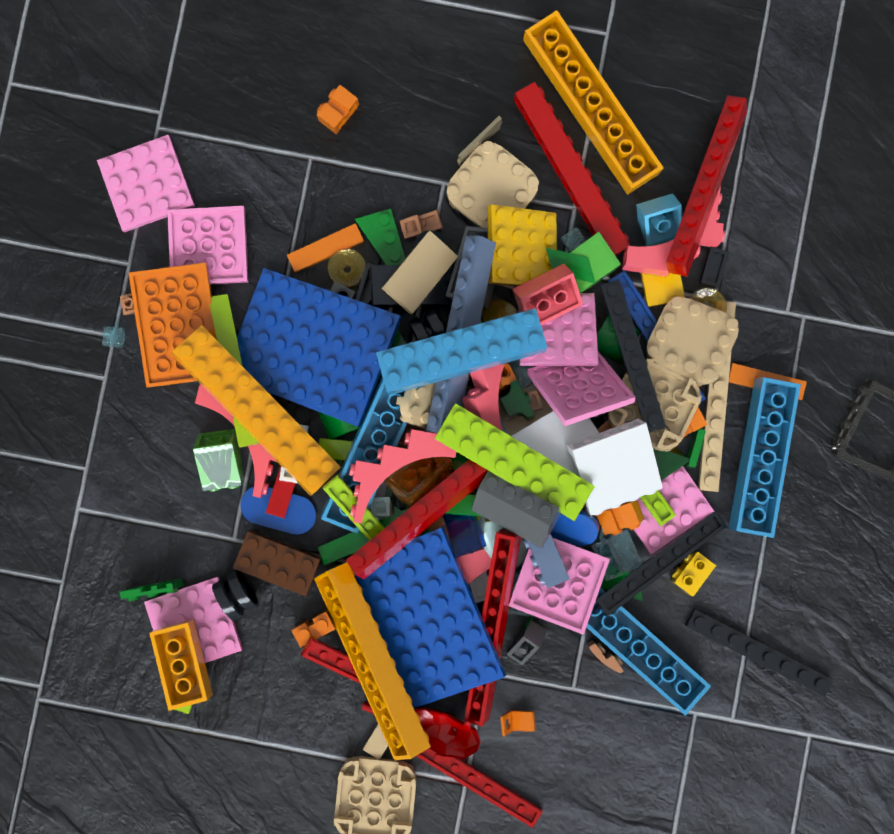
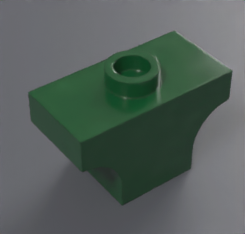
(517, 402)

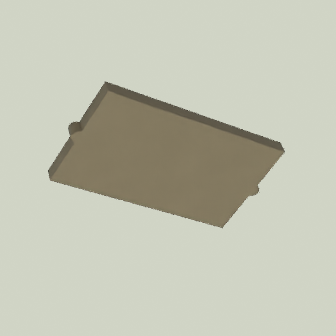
(480, 139)

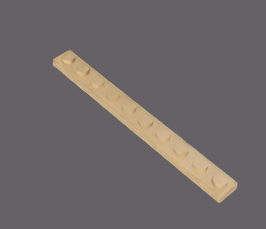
(715, 417)

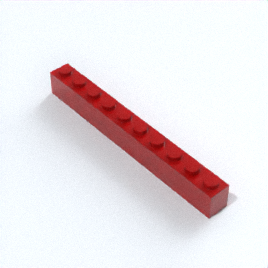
(569, 167)
(707, 186)
(417, 519)
(495, 616)

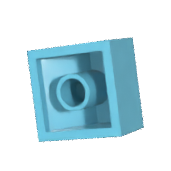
(659, 219)

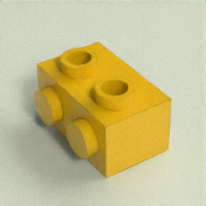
(692, 573)

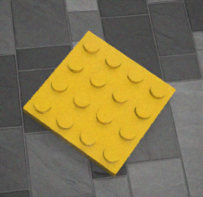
(520, 243)

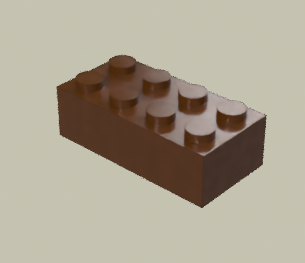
(277, 562)

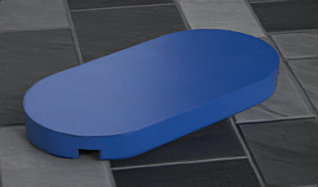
(298, 520)
(578, 532)

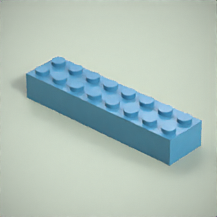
(461, 351)
(379, 427)
(764, 457)
(648, 657)

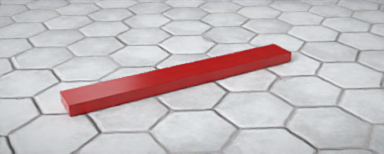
(484, 786)

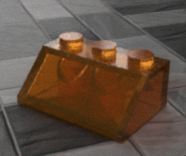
(419, 478)

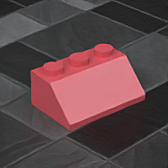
(549, 293)

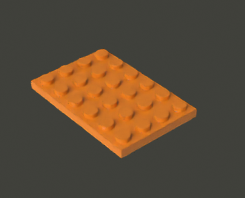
(167, 311)

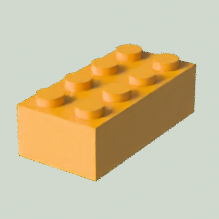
(181, 664)

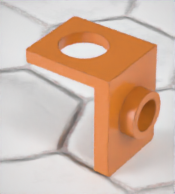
(518, 721)

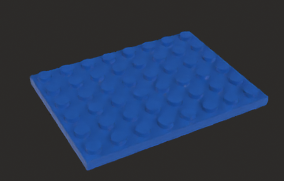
(314, 345)
(431, 621)

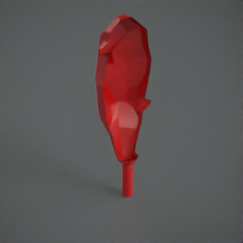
(446, 733)

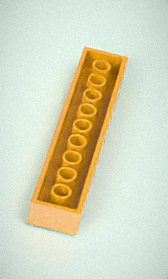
(592, 102)
(255, 410)
(372, 662)

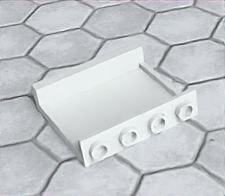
(550, 438)
(617, 464)

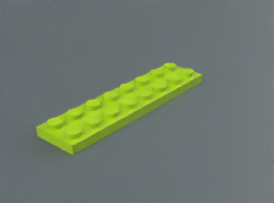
(514, 461)

